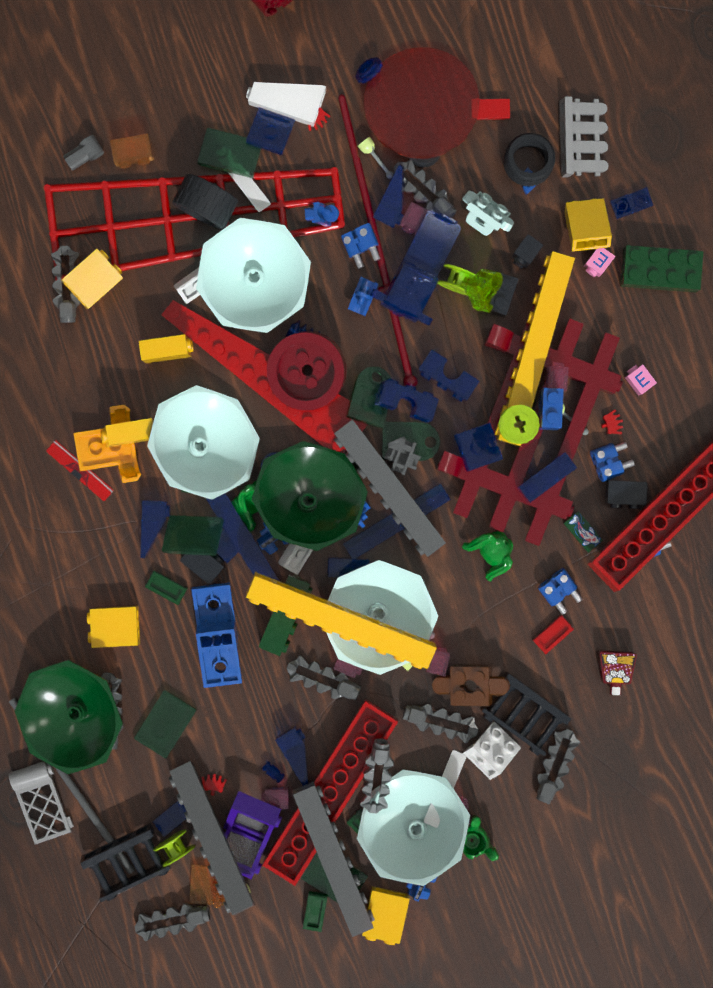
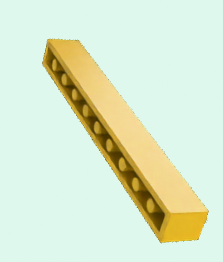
(539, 334)
(340, 620)

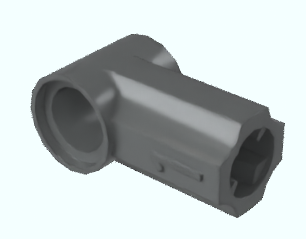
(87, 150)

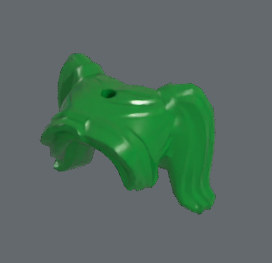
(245, 507)
(496, 551)
(481, 842)

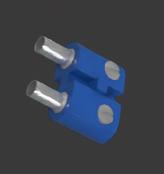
(359, 241)
(607, 462)
(557, 588)

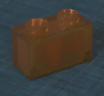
(132, 150)

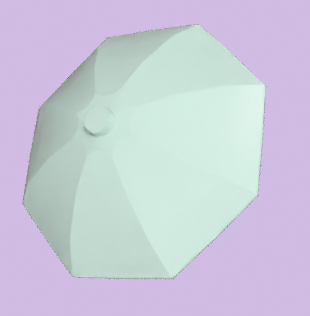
(253, 275)
(203, 442)
(388, 596)
(398, 838)

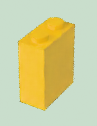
(588, 224)
(92, 278)
(165, 348)
(127, 432)
(114, 626)
(389, 913)

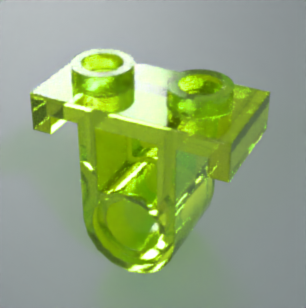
(482, 288)

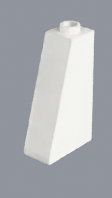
(290, 100)

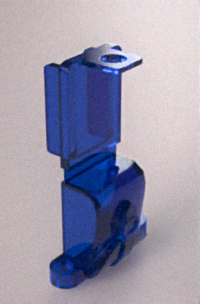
(420, 267)

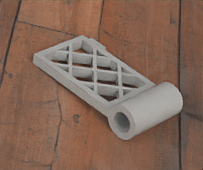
(32, 778)

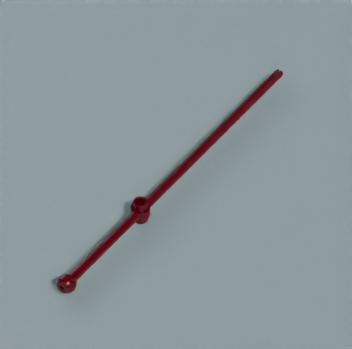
(409, 378)

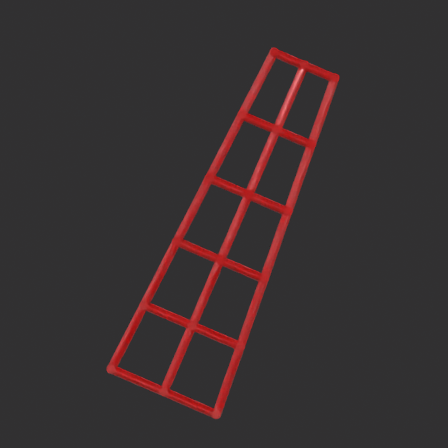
(167, 219)

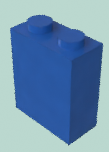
(550, 408)

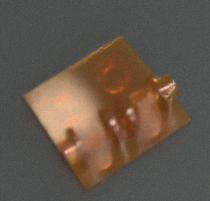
(203, 887)

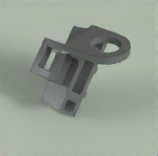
(398, 454)

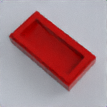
(494, 109)
(553, 634)

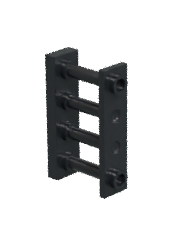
(542, 706)
(110, 850)

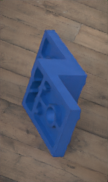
(216, 635)

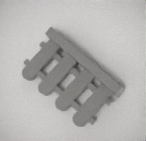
(569, 127)

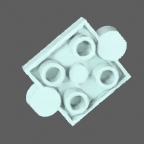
(486, 214)

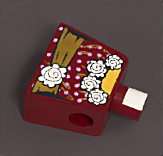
(616, 668)

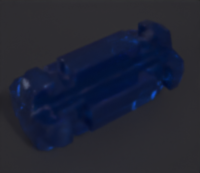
(273, 772)

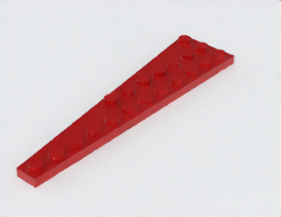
(251, 367)

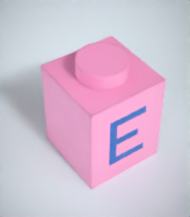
(598, 262)
(640, 379)

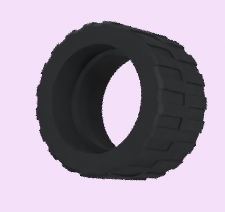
(205, 201)

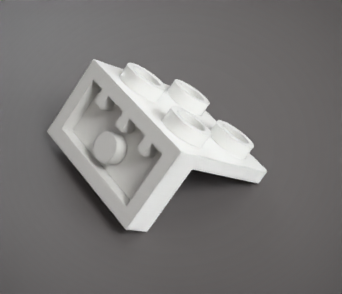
(492, 751)

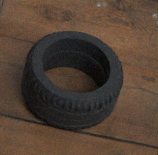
(534, 141)

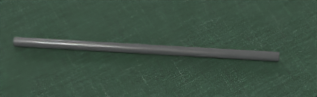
(88, 809)

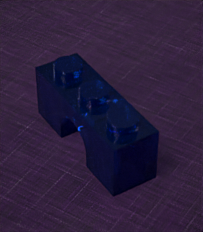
(433, 369)
(422, 404)
(547, 477)

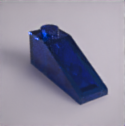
(392, 203)
(153, 519)
(294, 749)

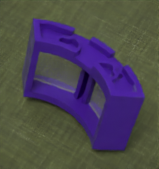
(250, 831)

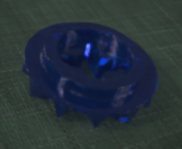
(368, 70)

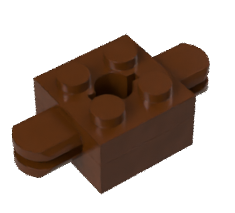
(471, 685)

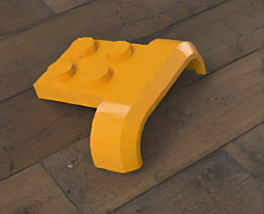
(95, 455)

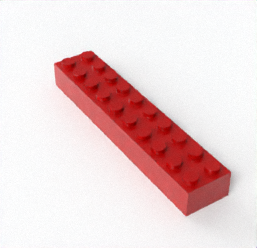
(656, 522)
(338, 782)

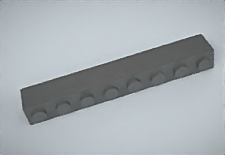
(390, 489)
(211, 836)
(332, 858)

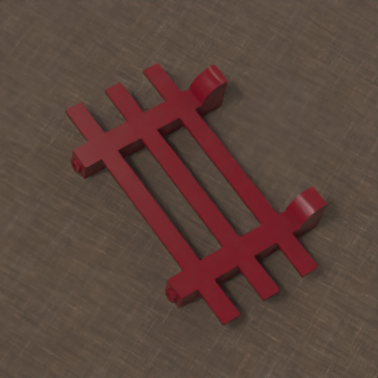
(594, 376)

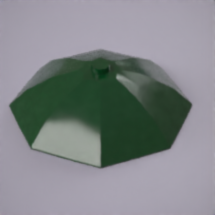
(309, 495)
(68, 717)

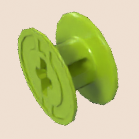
(455, 278)
(524, 414)
(174, 847)

